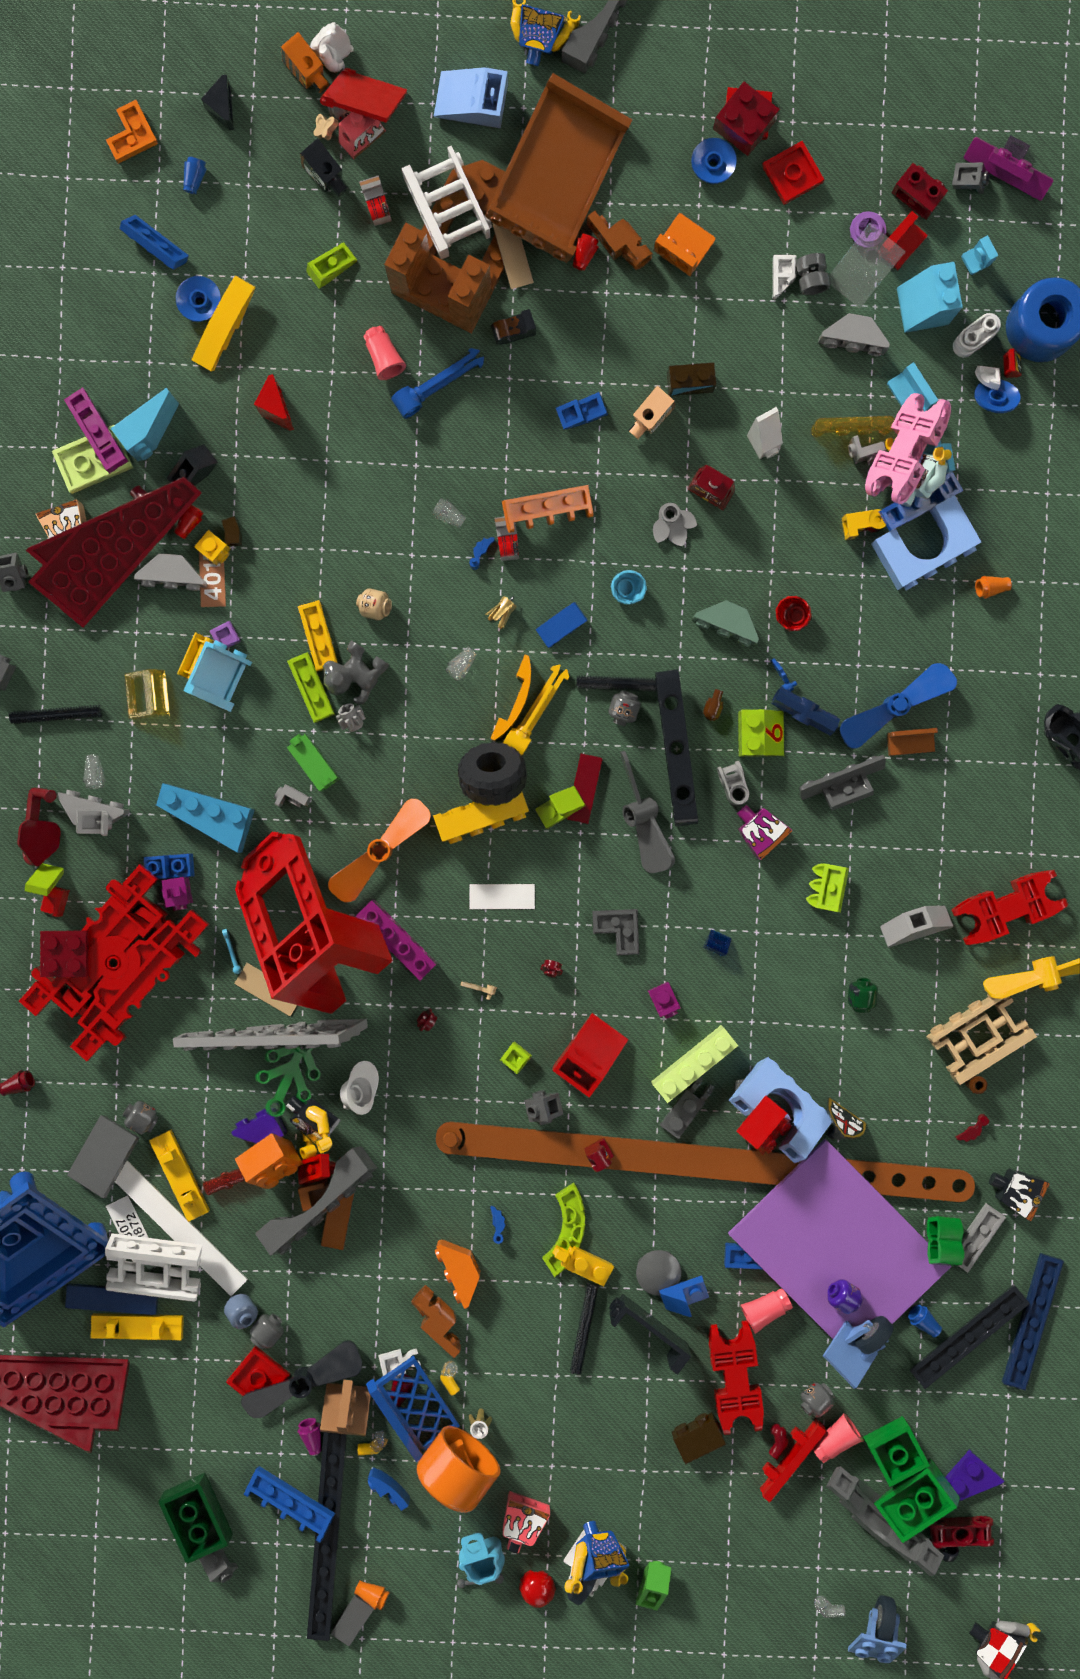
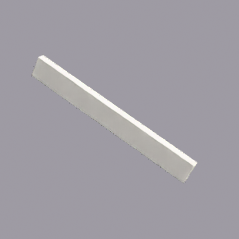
(178, 1227)

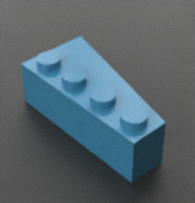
(214, 817)

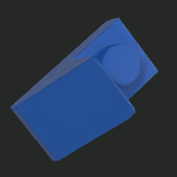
(679, 1296)

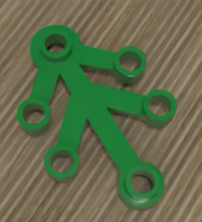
(291, 1071)

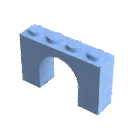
(958, 539)
(809, 1118)

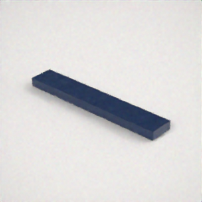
(1032, 1321)

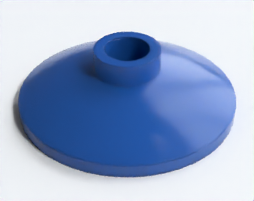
(717, 151)
(194, 289)
(1000, 400)

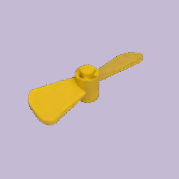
(1045, 974)

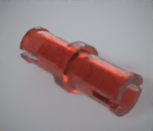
(224, 1181)

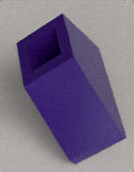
(259, 1127)

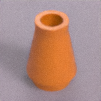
(991, 586)
(372, 1594)

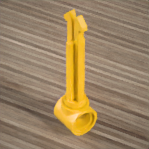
(520, 737)

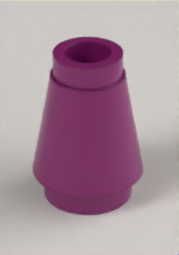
(310, 1434)

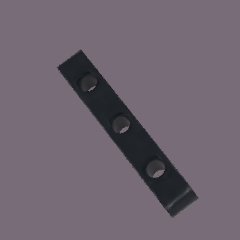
(673, 731)

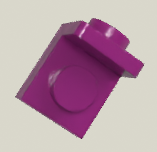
(664, 1000)

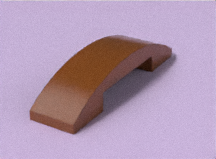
(337, 1224)

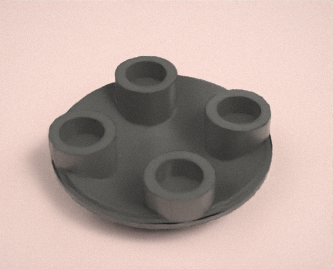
(658, 1271)

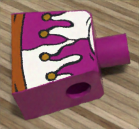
(761, 830)

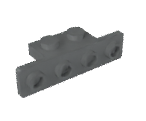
(846, 785)

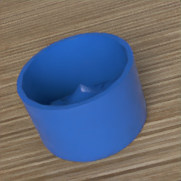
(1027, 331)

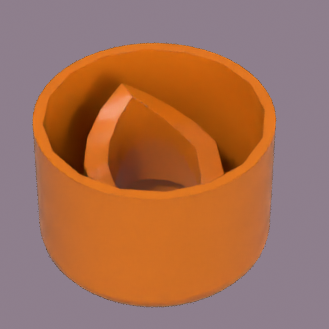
(457, 1469)

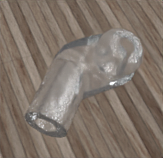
(828, 1610)

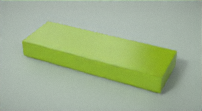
(311, 687)

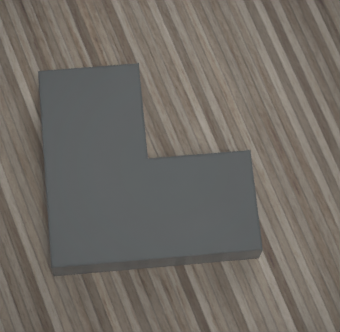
(622, 923)

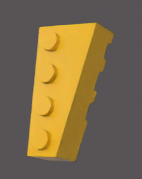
(476, 816)

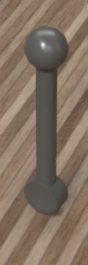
(462, 1583)

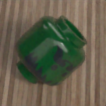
(862, 995)

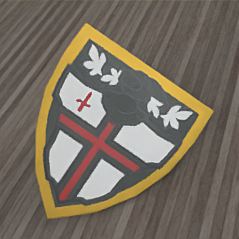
(845, 1123)

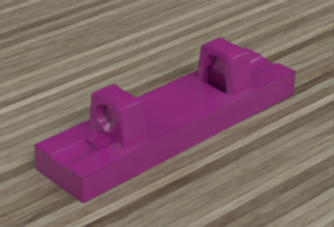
(96, 430)

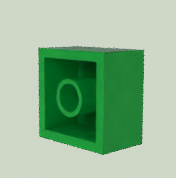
(896, 1451)

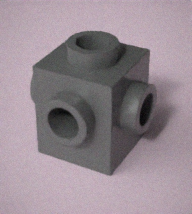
(12, 573)
(543, 1107)

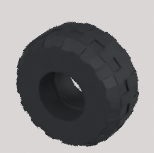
(492, 774)

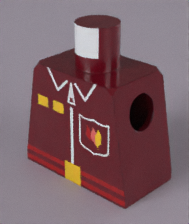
(712, 486)

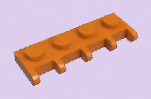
(546, 506)

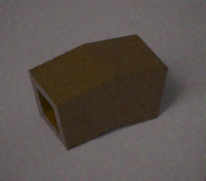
(233, 532)

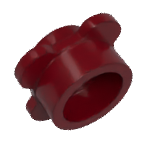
(551, 968)
(426, 1020)

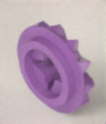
(861, 222)

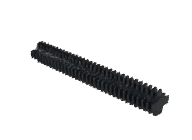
(614, 682)
(53, 714)
(584, 1328)

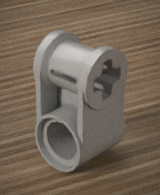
(733, 782)

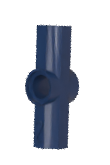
(805, 711)

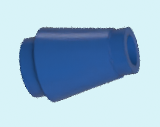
(193, 174)
(924, 1320)

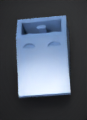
(472, 96)

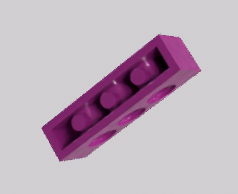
(398, 940)

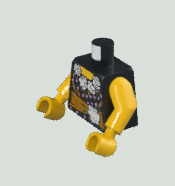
(314, 1123)

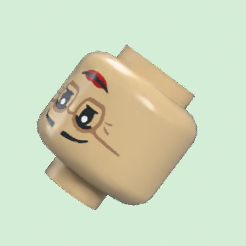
(374, 604)

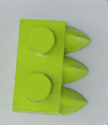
(830, 887)

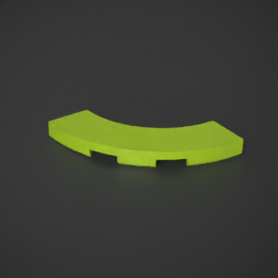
(572, 1225)

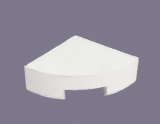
(988, 376)

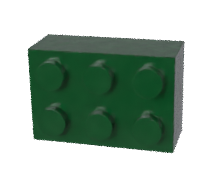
(195, 1518)

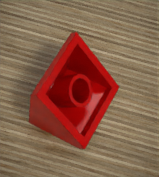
(272, 405)

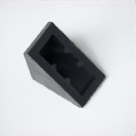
(219, 102)

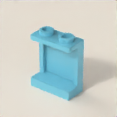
(217, 674)

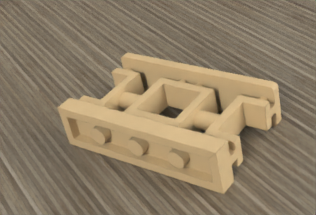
(990, 1051)

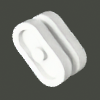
(976, 335)

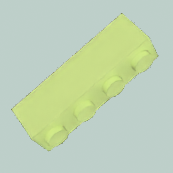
(694, 1063)

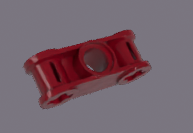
(976, 1532)

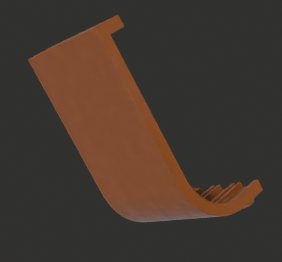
(558, 168)

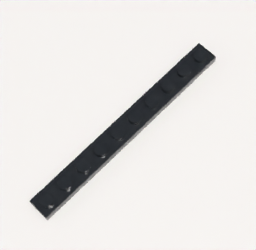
(326, 1552)

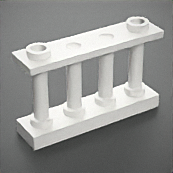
(424, 200)

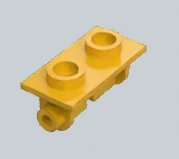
(192, 654)

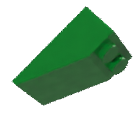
(917, 1502)

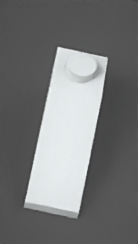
(766, 434)

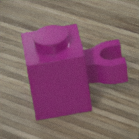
(177, 893)

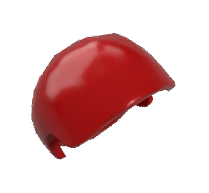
(793, 613)
(537, 1588)

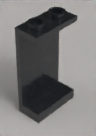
(678, 1354)

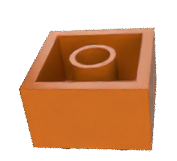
(269, 1161)

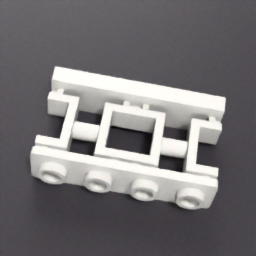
(155, 1253)

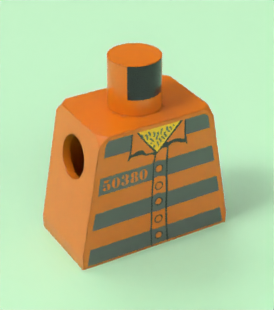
(303, 63)

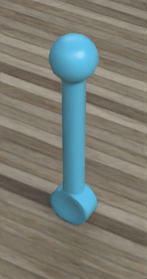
(236, 969)

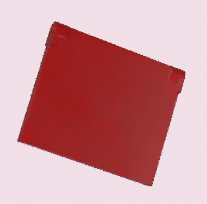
(363, 95)

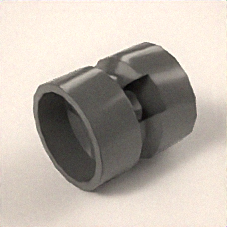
(812, 270)

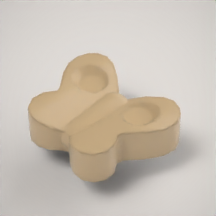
(325, 127)

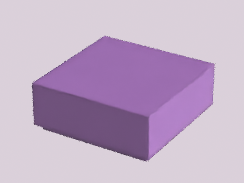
(225, 634)

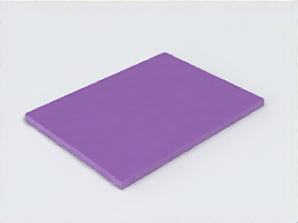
(831, 1227)

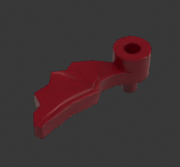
(974, 1131)

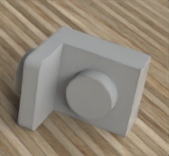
(296, 797)

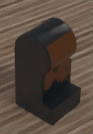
(514, 328)

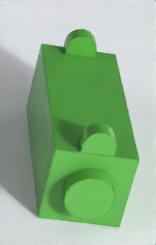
(312, 762)

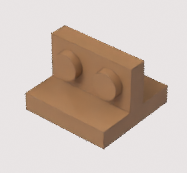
(345, 1409)

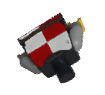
(1001, 1646)

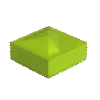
(516, 1057)

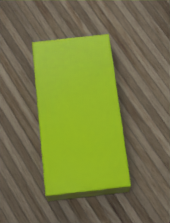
(44, 879)

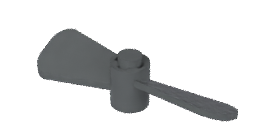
(653, 847)

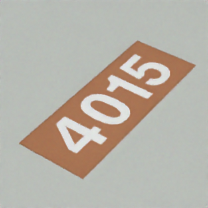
(215, 578)

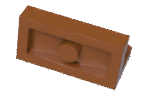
(911, 741)

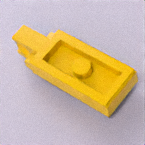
(584, 1264)

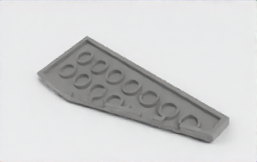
(270, 1036)

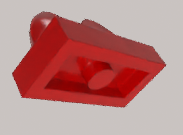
(315, 1169)

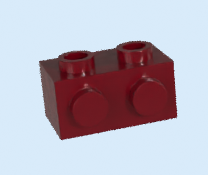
(919, 191)

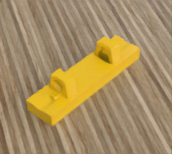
(179, 1175)
(137, 1326)

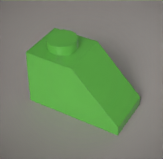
(654, 1585)

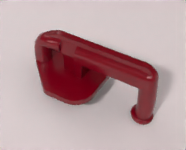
(36, 837)

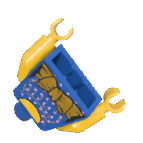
(540, 30)
(597, 1557)

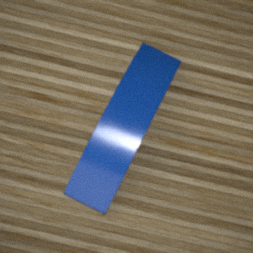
(898, 514)

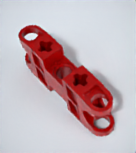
(1026, 901)
(738, 1396)

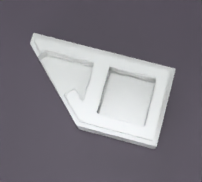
(783, 273)

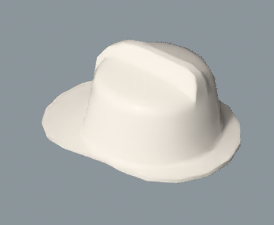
(361, 1088)

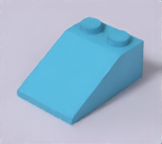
(145, 426)

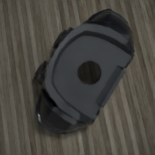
(1058, 724)

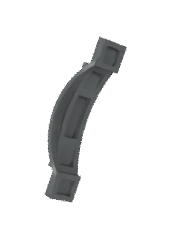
(860, 1500)

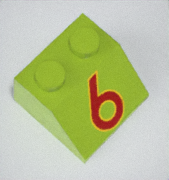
(760, 733)

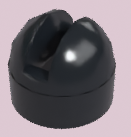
(950, 1555)

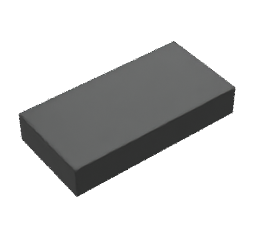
(351, 1620)

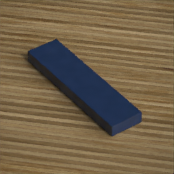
(99, 1299)

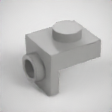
(866, 453)
(93, 822)

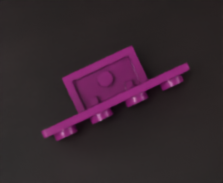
(1008, 168)

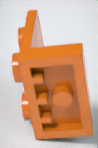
(684, 244)

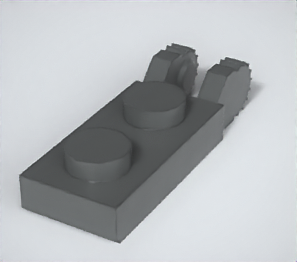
(685, 1109)

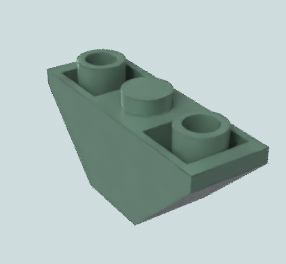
(729, 621)

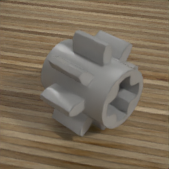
(350, 717)

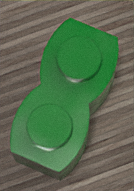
(945, 1241)

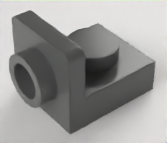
(970, 176)

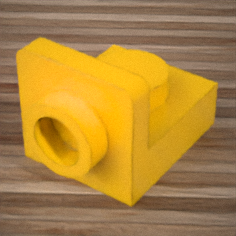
(213, 548)

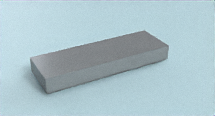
(980, 1234)

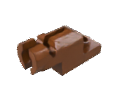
(620, 240)
(438, 1320)

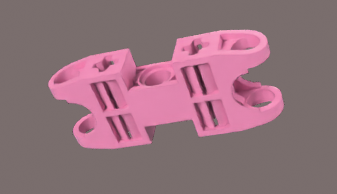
(913, 435)

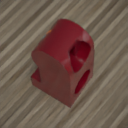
(599, 1155)

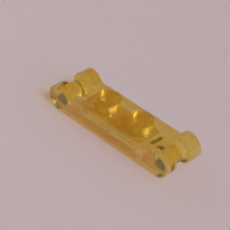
(844, 425)

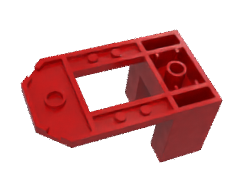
(303, 963)

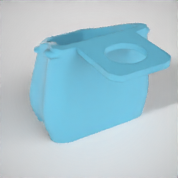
(481, 1559)

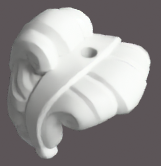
(332, 46)

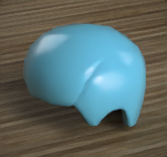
(628, 587)

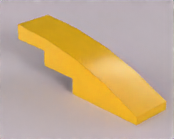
(223, 323)

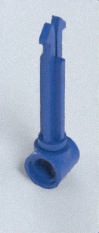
(409, 400)

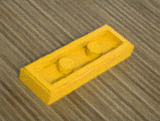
(317, 634)

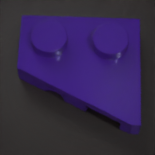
(972, 1476)

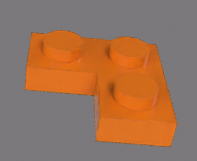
(137, 135)

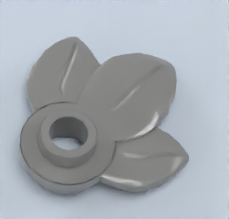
(674, 528)

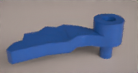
(480, 549)
(787, 685)
(498, 1222)

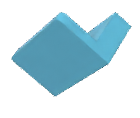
(911, 382)

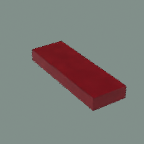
(586, 783)

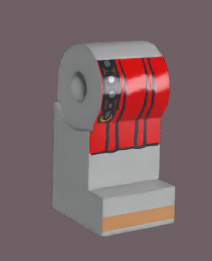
(375, 200)
(507, 541)

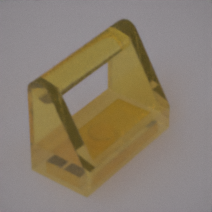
(155, 693)

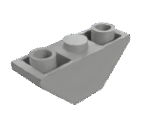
(855, 334)
(170, 571)
(72, 802)
(916, 924)

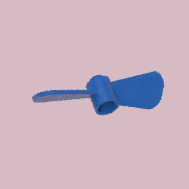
(931, 683)

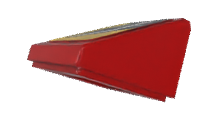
(1012, 364)

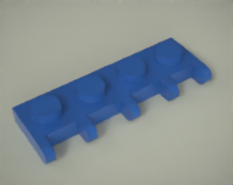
(290, 1502)

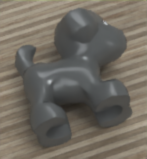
(339, 677)

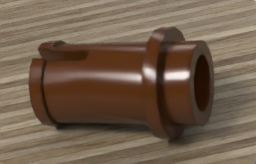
(980, 1083)

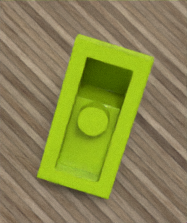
(560, 806)

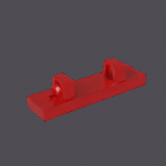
(779, 1475)

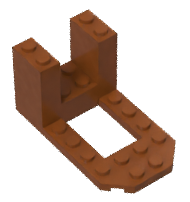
(436, 284)

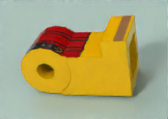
(862, 521)

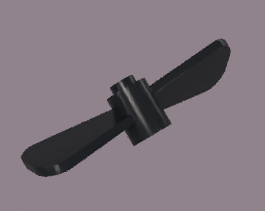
(336, 1365)

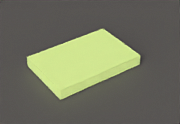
(81, 465)

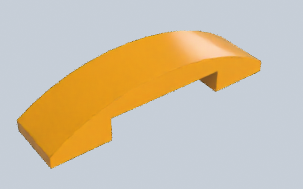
(502, 725)

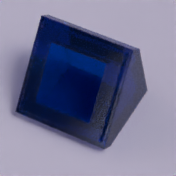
(717, 943)

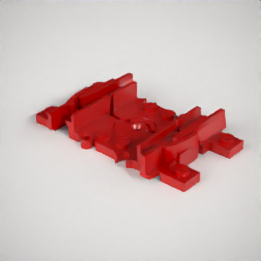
(136, 968)

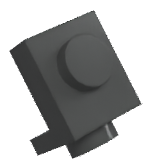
(218, 1566)

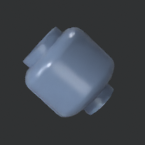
(240, 1311)

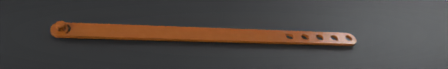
(681, 1159)

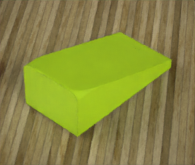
(330, 265)

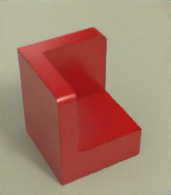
(55, 902)

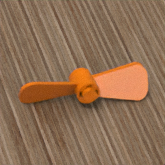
(352, 879)

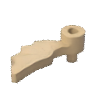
(490, 989)

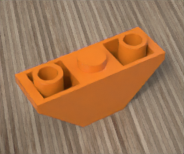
(460, 1270)

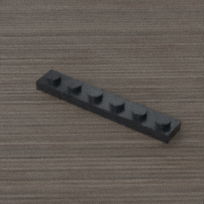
(969, 1336)

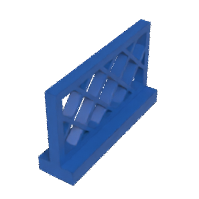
(394, 1414)

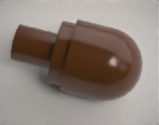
(714, 706)

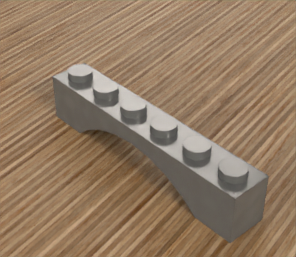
(585, 41)
(349, 1171)

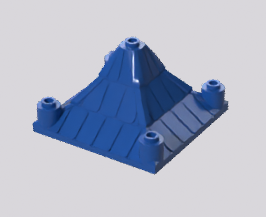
(40, 1247)

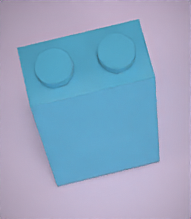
(930, 298)

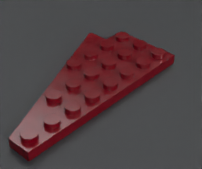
(97, 556)
(65, 1394)

